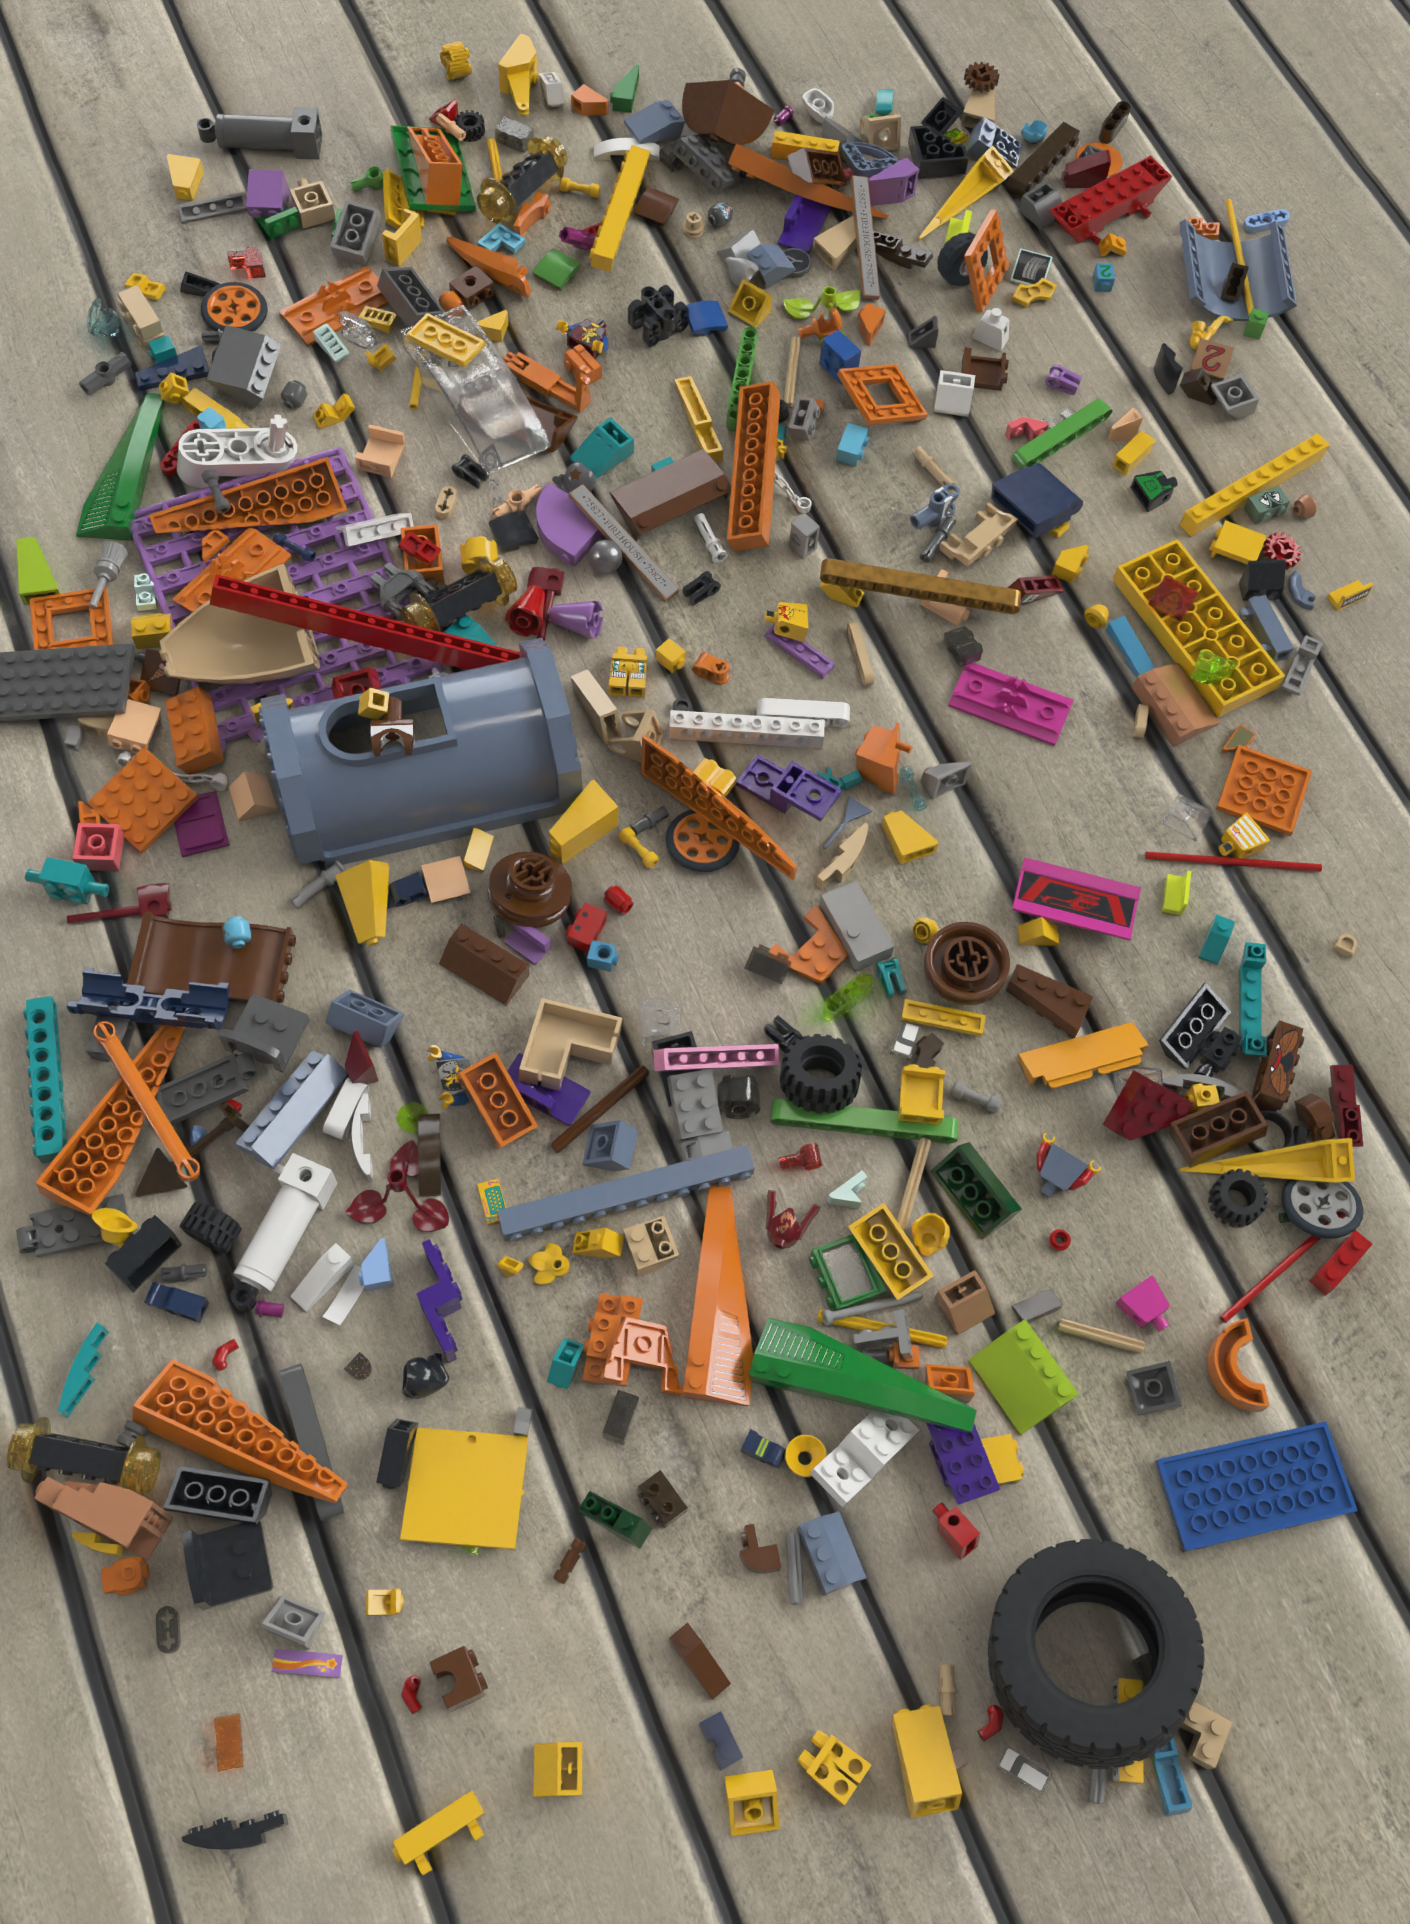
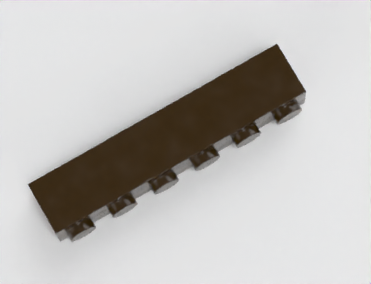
(1043, 159)

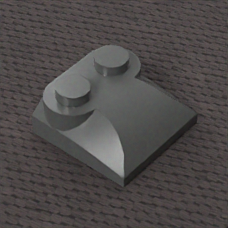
(1154, 1388)

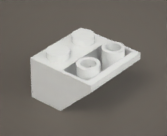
(954, 393)

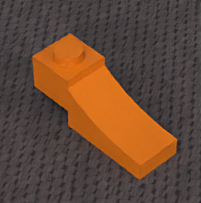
(532, 212)

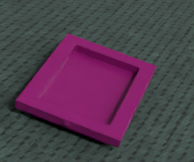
(201, 826)

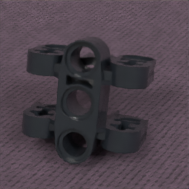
(657, 313)

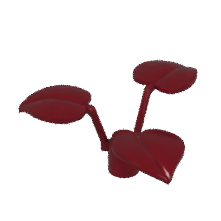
(369, 1205)

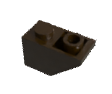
(1197, 386)

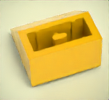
(558, 1769)

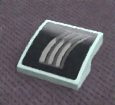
(1030, 267)

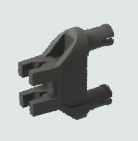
(398, 587)

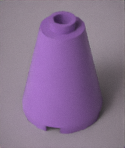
(579, 617)

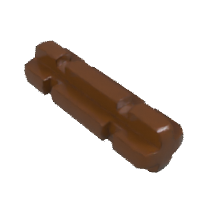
(569, 1561)

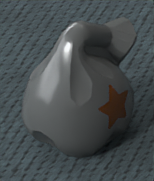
(574, 477)

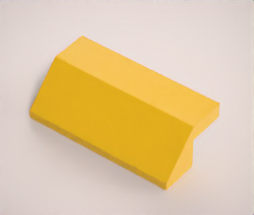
(395, 200)

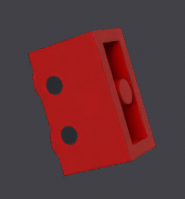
(586, 927)

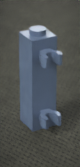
(1267, 627)

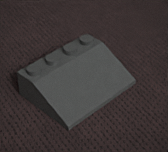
(243, 364)

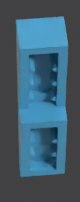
(1129, 645)
(1171, 1780)

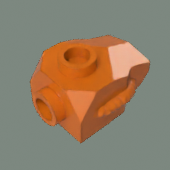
(139, 691)
(125, 1576)

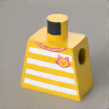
(1243, 838)

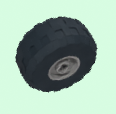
(952, 260)

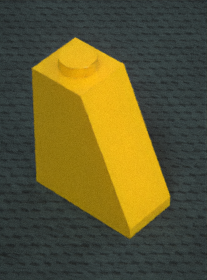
(185, 175)
(907, 837)

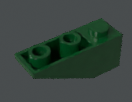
(615, 1519)

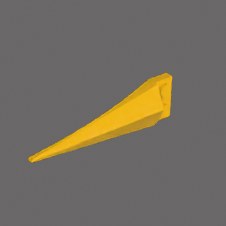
(982, 178)
(1314, 1161)

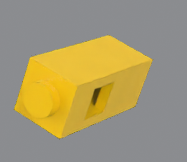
(1133, 453)

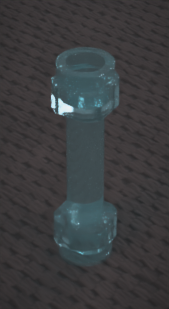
(918, 801)

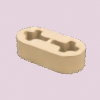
(449, 503)
(1140, 721)

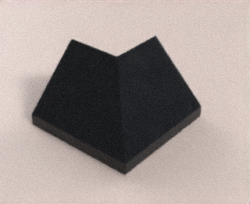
(942, 116)

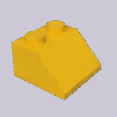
(150, 629)
(752, 1803)

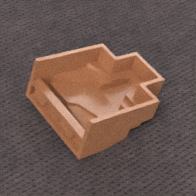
(109, 1512)

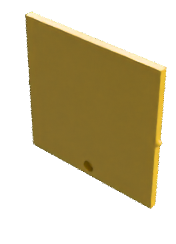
(465, 1488)

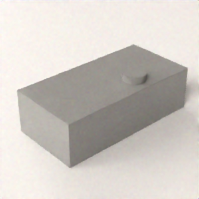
(856, 925)

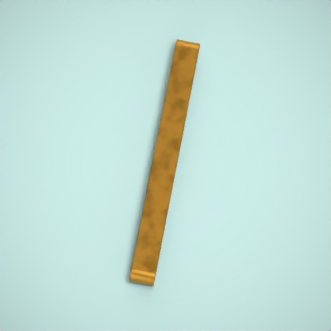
(920, 586)

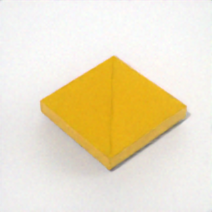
(509, 1266)

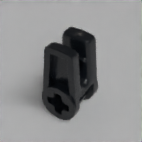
(469, 471)
(701, 588)
(790, 1034)

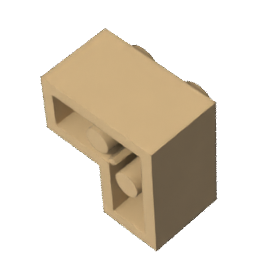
(1209, 1735)

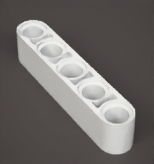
(834, 713)

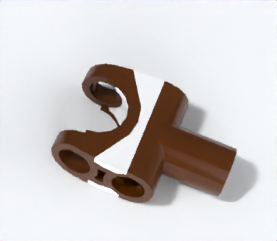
(392, 729)

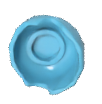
(1035, 132)

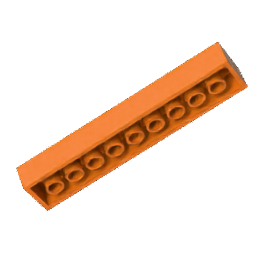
(754, 466)

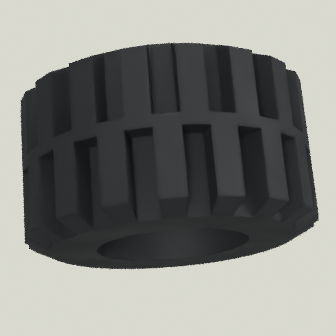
(1249, 1187)
(210, 1227)

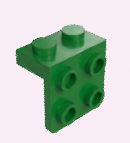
(281, 222)

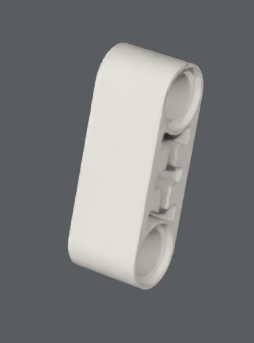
(342, 1113)

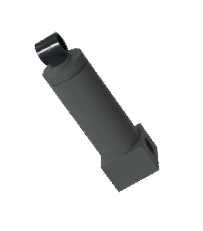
(238, 131)

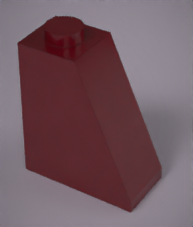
(1087, 170)

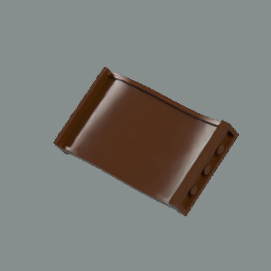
(182, 952)

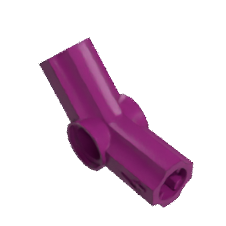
(578, 238)

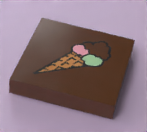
(154, 674)

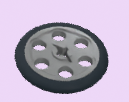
(1309, 1222)

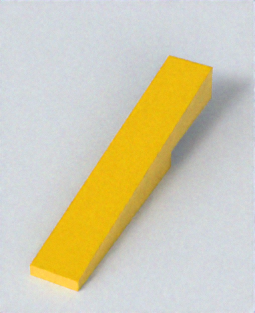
(699, 418)

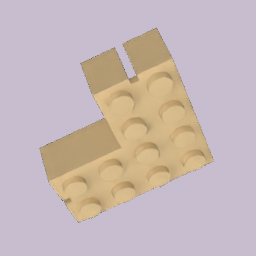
(562, 1032)

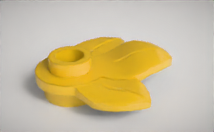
(546, 1264)

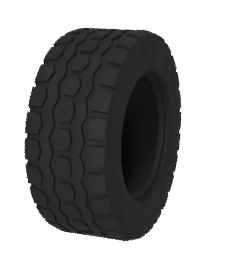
(1142, 1593)

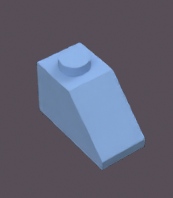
(376, 1268)

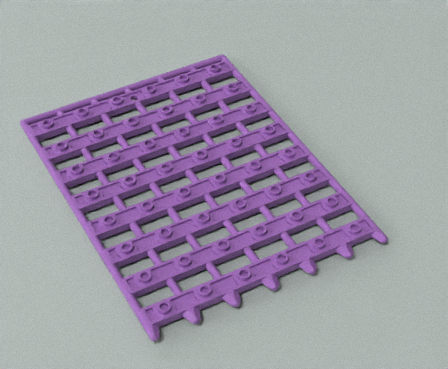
(359, 585)

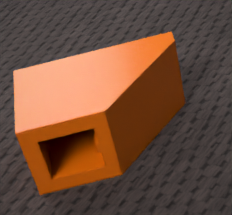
(588, 102)

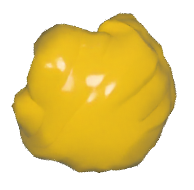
(930, 1233)

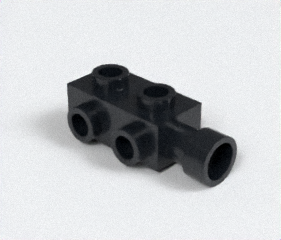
(1216, 1056)

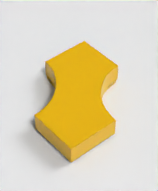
(1028, 293)

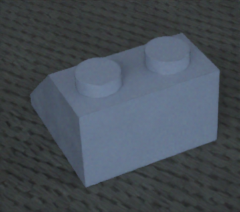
(771, 262)
(610, 1146)

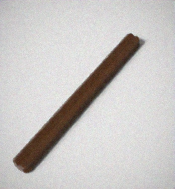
(599, 1109)

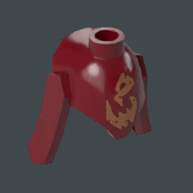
(784, 1228)

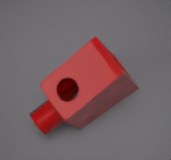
(961, 1536)

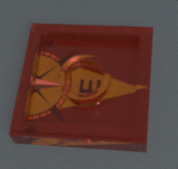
(1173, 598)

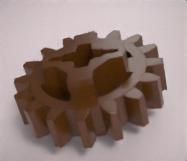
(981, 77)

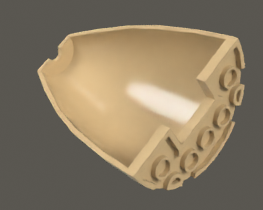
(239, 647)

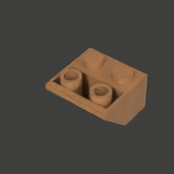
(965, 1302)

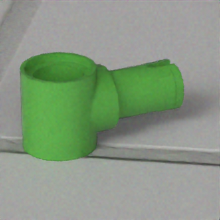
(372, 178)

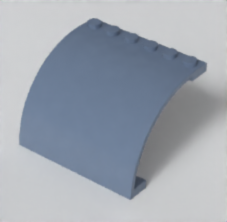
(1267, 274)

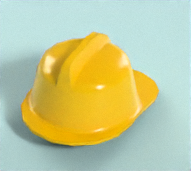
(114, 1225)

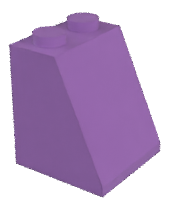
(266, 193)

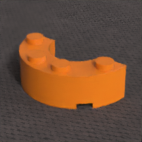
(1226, 1374)

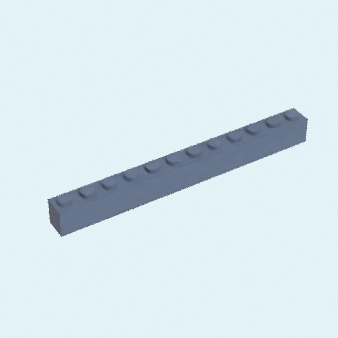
(625, 1193)

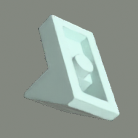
(845, 1195)

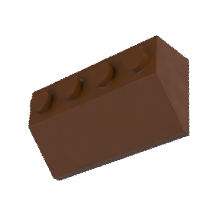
(818, 166)
(484, 964)

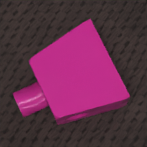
(1145, 1304)

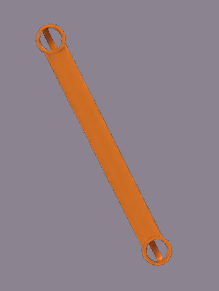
(146, 1101)

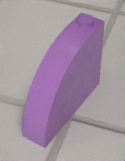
(564, 526)

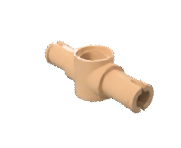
(517, 501)

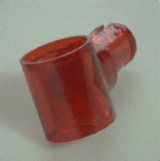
(807, 1157)

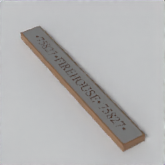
(865, 237)
(630, 548)

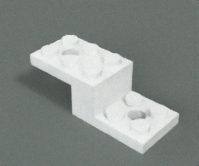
(863, 1454)

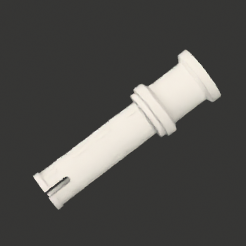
(713, 544)

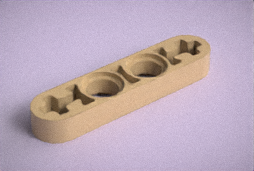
(860, 653)

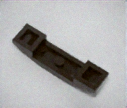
(429, 1155)

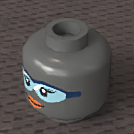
(720, 214)

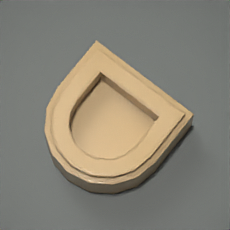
(1346, 945)

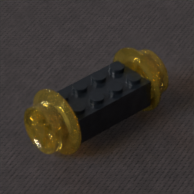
(543, 162)
(489, 583)
(38, 1449)

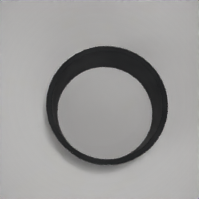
(1282, 1122)

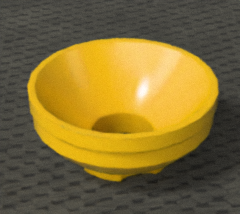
(807, 1444)

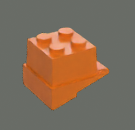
(880, 756)

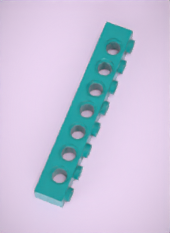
(45, 1009)

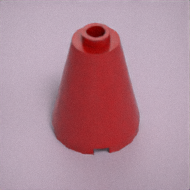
(527, 612)

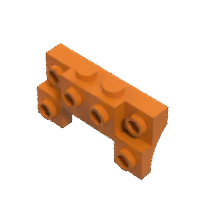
(603, 1330)

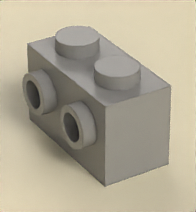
(803, 418)

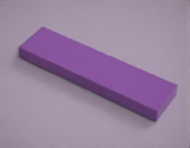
(803, 653)

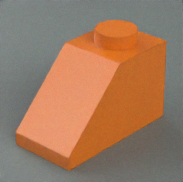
(870, 321)

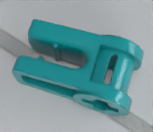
(889, 970)

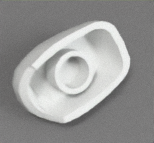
(818, 104)

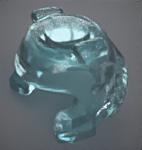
(102, 321)

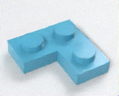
(502, 236)

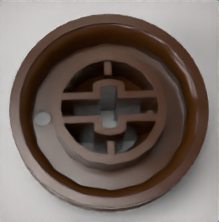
(529, 889)
(983, 966)

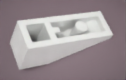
(552, 88)
(322, 1277)

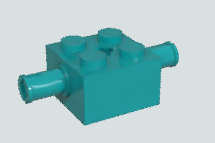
(67, 881)

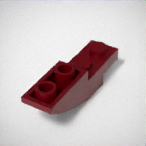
(1344, 1105)

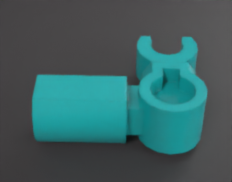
(844, 782)

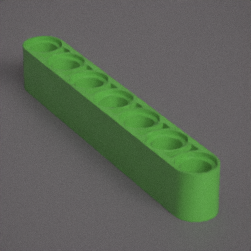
(742, 373)
(1062, 434)

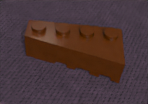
(1050, 999)

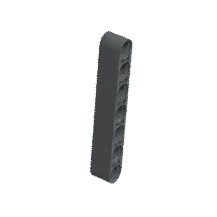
(308, 1428)

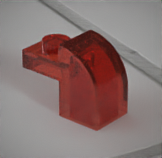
(248, 259)

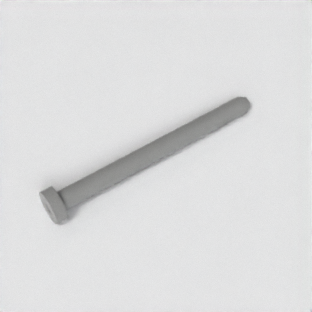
(829, 1317)

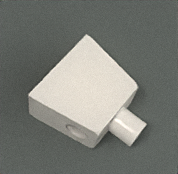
(993, 329)

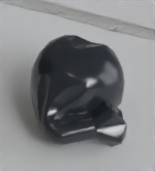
(424, 1376)

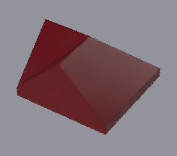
(358, 1062)

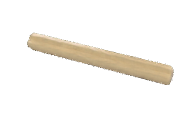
(792, 371)
(913, 1183)

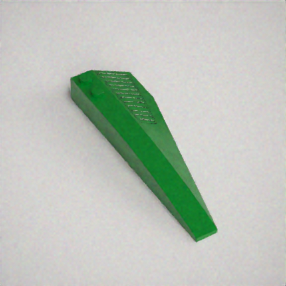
(121, 486)
(822, 1367)

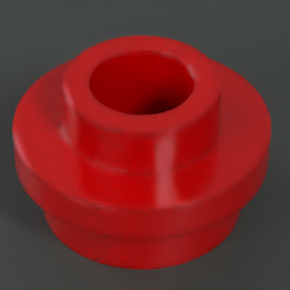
(1059, 1234)

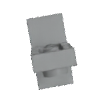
(888, 1335)

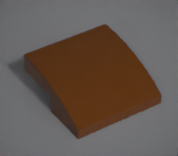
(655, 206)

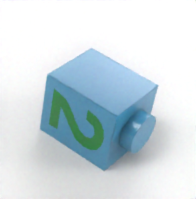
(1103, 277)

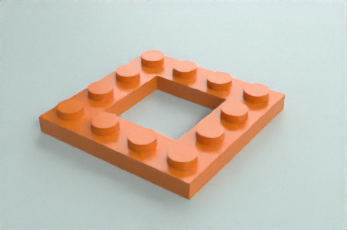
(990, 234)
(855, 380)
(42, 622)

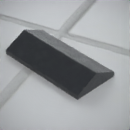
(1194, 1027)

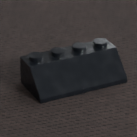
(219, 1495)

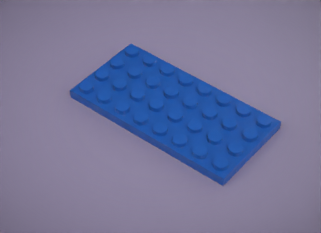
(1255, 1486)

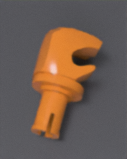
(822, 327)

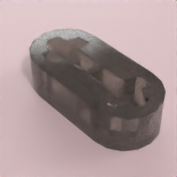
(174, 1629)

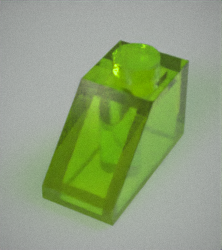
(1211, 668)

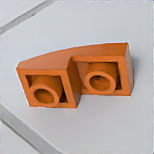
(1207, 230)

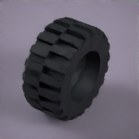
(817, 1093)

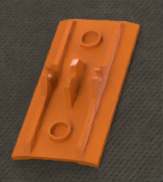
(323, 307)
(242, 559)

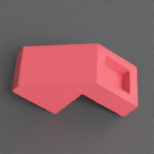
(1029, 427)

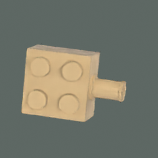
(312, 203)

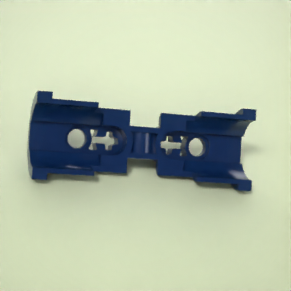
(198, 1008)

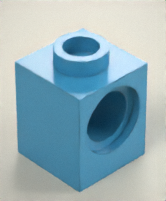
(600, 948)

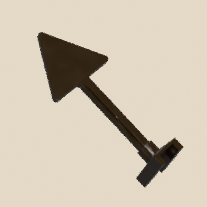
(163, 1175)

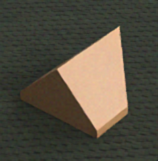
(1126, 427)

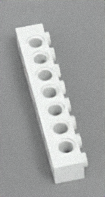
(746, 729)

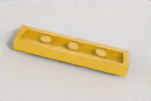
(943, 1017)

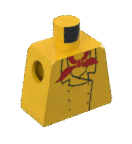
(789, 620)

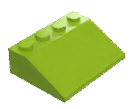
(1023, 1377)

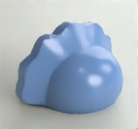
(196, 1134)

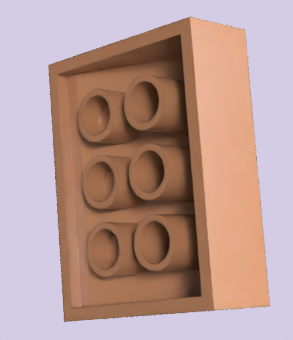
(1174, 703)

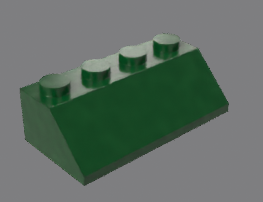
(975, 1190)

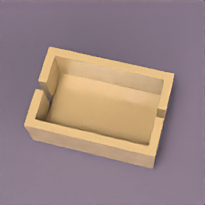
(140, 316)

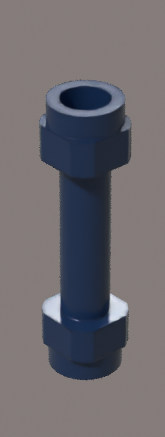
(307, 553)

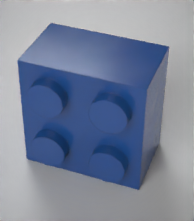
(838, 353)

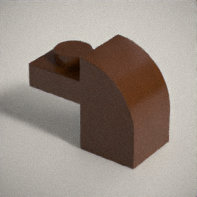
(1317, 1115)
(755, 1558)

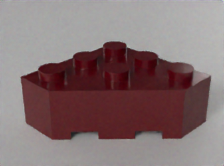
(1145, 1108)

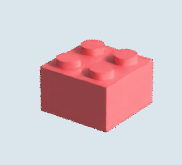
(99, 846)

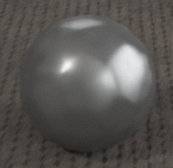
(605, 556)

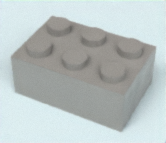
(355, 232)
(694, 1104)

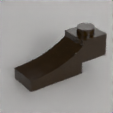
(927, 1050)

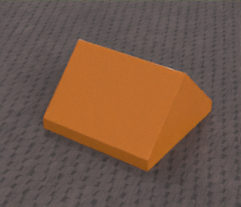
(951, 1381)

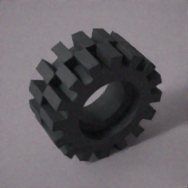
(474, 119)

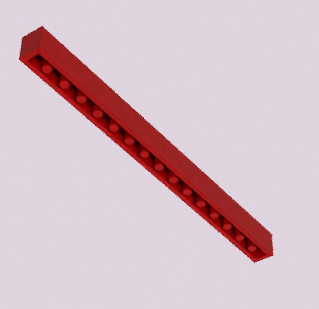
(355, 625)

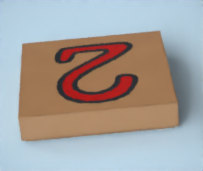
(1212, 358)

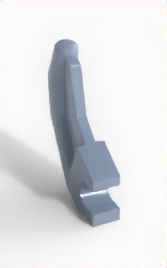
(1299, 593)

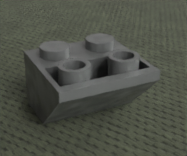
(1038, 202)

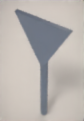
(853, 811)

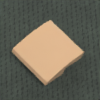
(445, 879)

